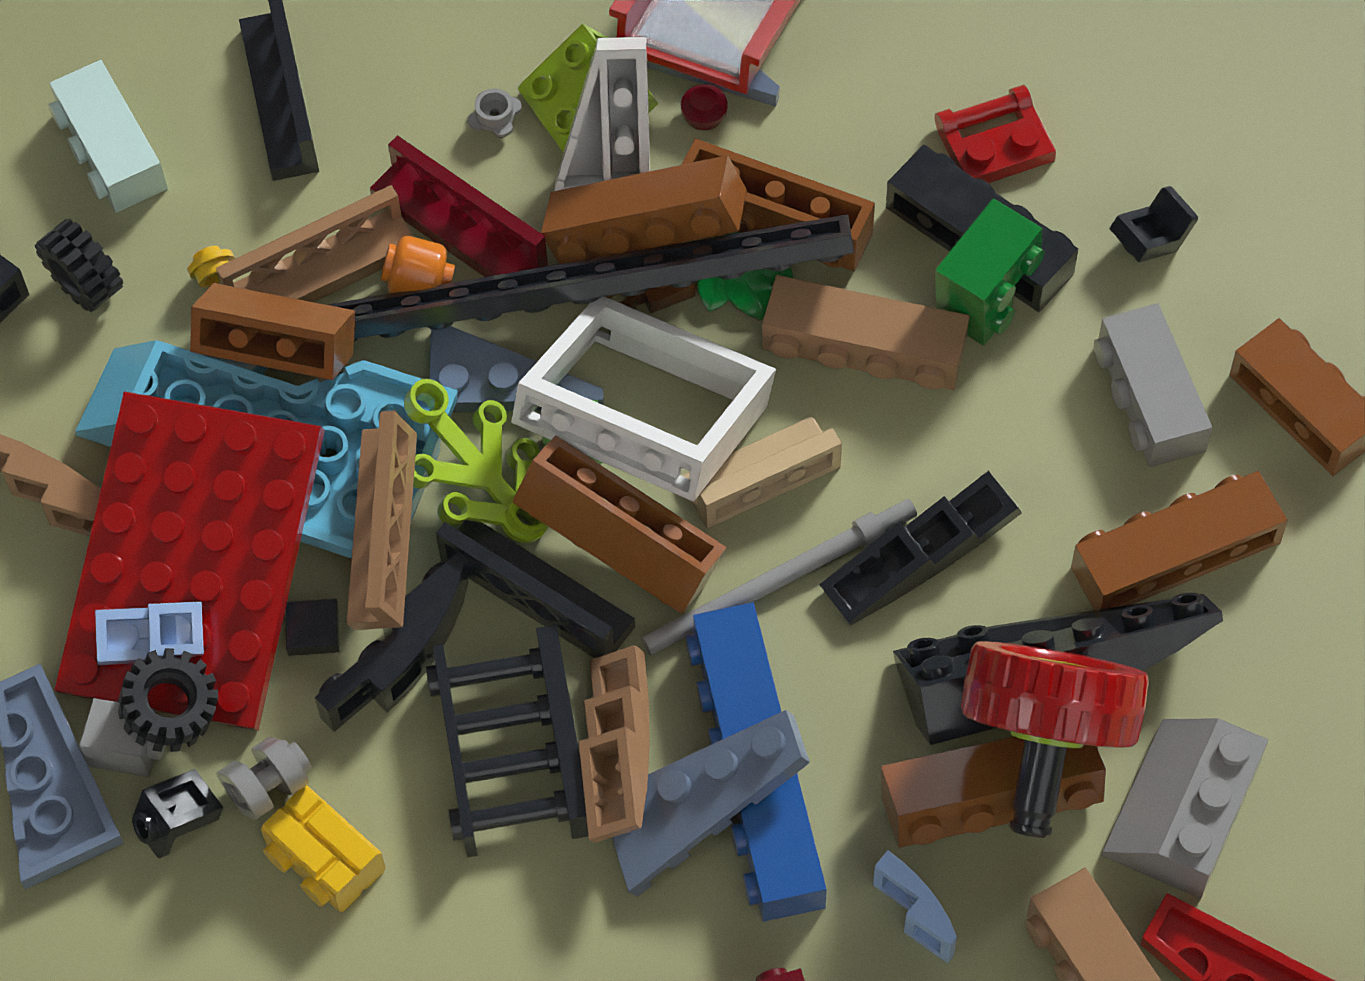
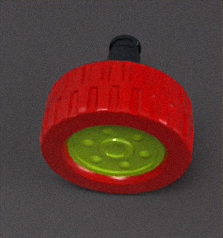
(1053, 705)

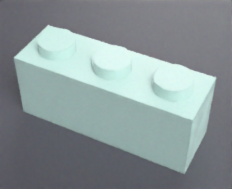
(106, 137)

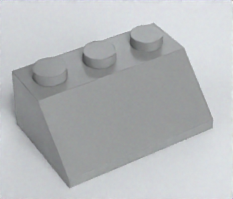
(1186, 801)

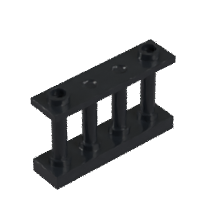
(558, 756)

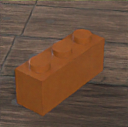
(272, 331)
(1303, 394)

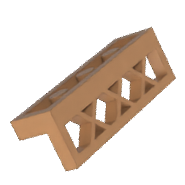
(319, 263)
(382, 525)

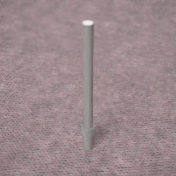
(863, 532)

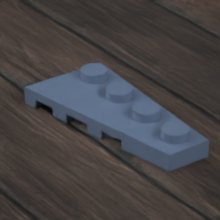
(50, 787)
(705, 791)

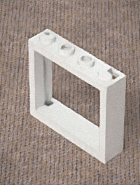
(625, 440)

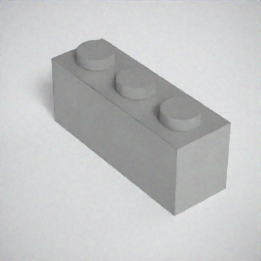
(1152, 385)

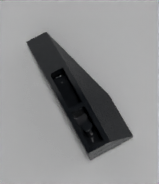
(1125, 635)

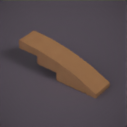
(63, 493)
(617, 744)

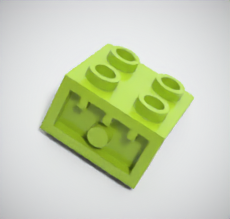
(558, 82)

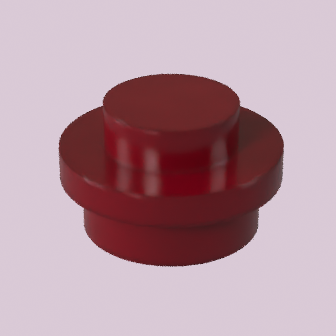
(704, 106)

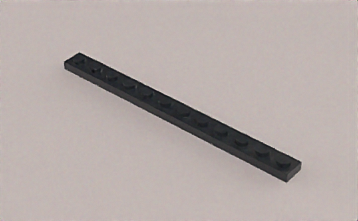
(602, 276)

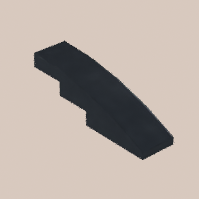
(921, 549)

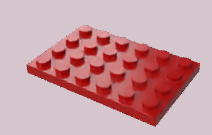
(201, 513)

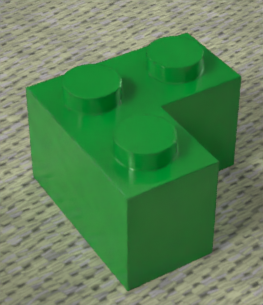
(984, 268)

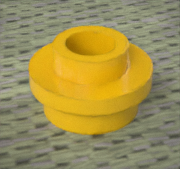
(205, 264)

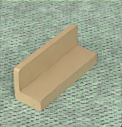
(768, 470)

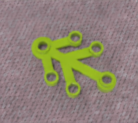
(479, 468)

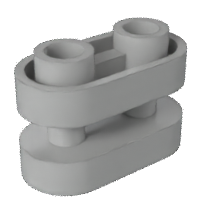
(277, 766)

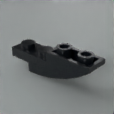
(395, 664)

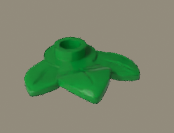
(747, 293)

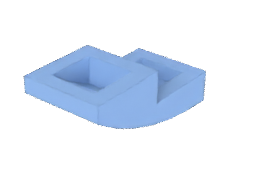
(134, 632)
(925, 917)

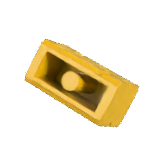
(322, 850)

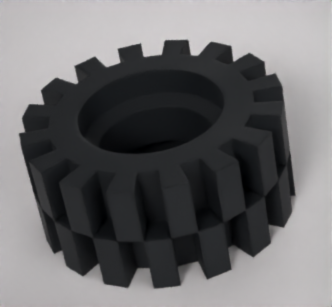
(79, 265)
(171, 670)

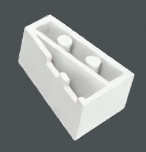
(611, 118)

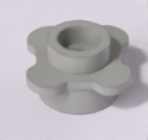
(491, 102)

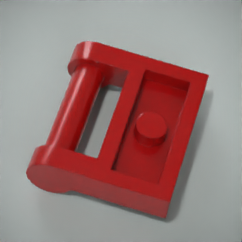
(1002, 149)

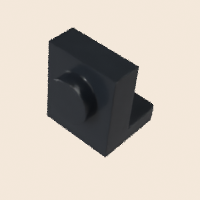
(1156, 228)

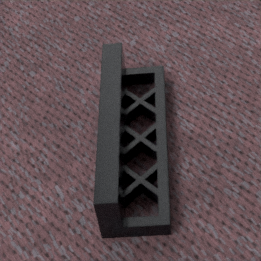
(278, 94)
(536, 588)

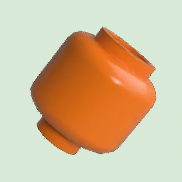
(415, 265)

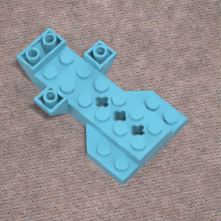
(337, 405)

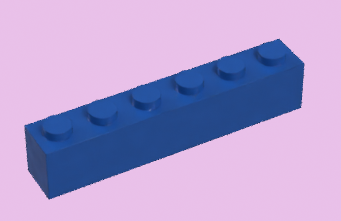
(777, 830)

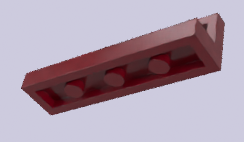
(459, 215)

